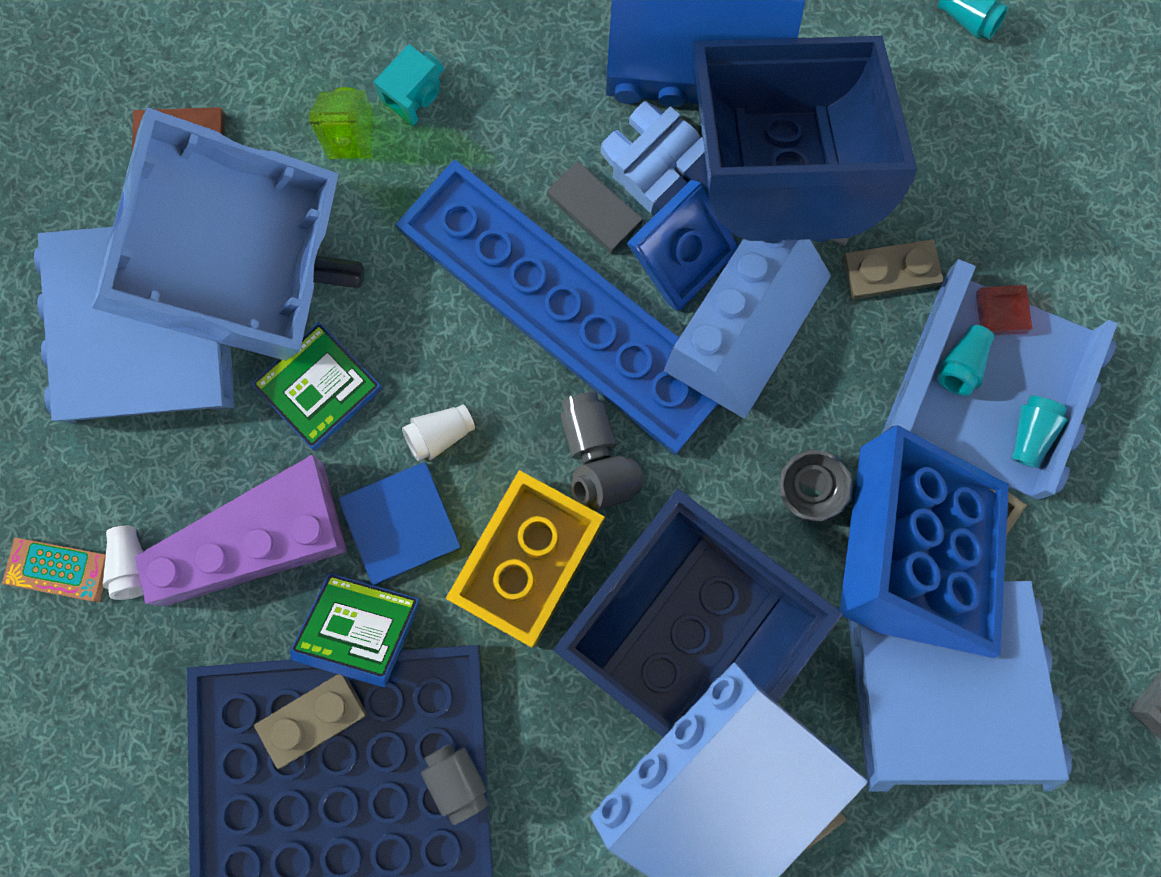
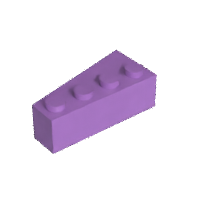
(251, 537)

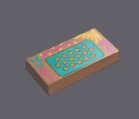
(55, 569)

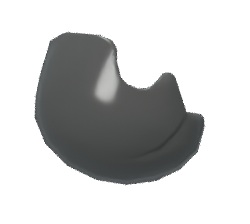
(822, 472)

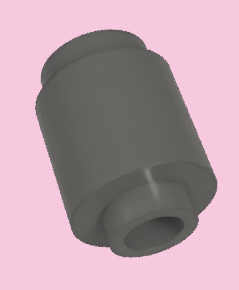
(587, 427)
(606, 482)
(454, 783)

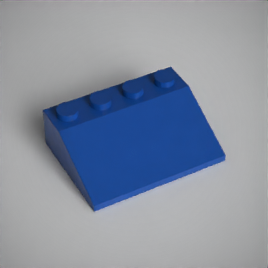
(655, 41)
(926, 546)

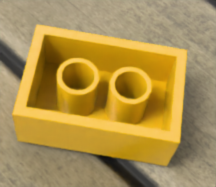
(526, 559)

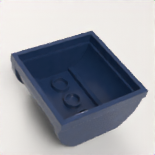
(801, 136)
(688, 609)

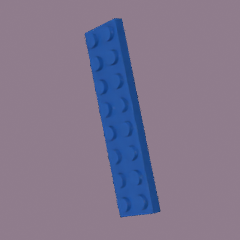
(556, 302)

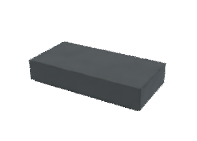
(594, 207)

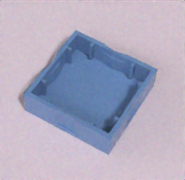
(215, 238)

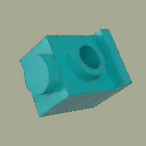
(409, 83)

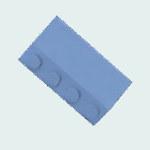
(748, 321)

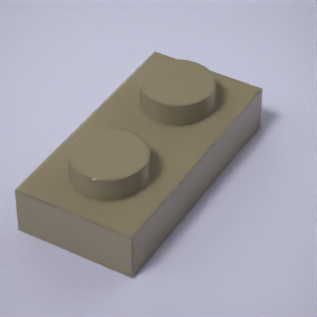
(892, 269)
(310, 720)

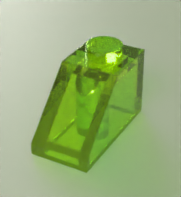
(343, 123)

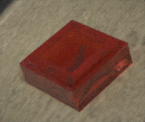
(1004, 309)

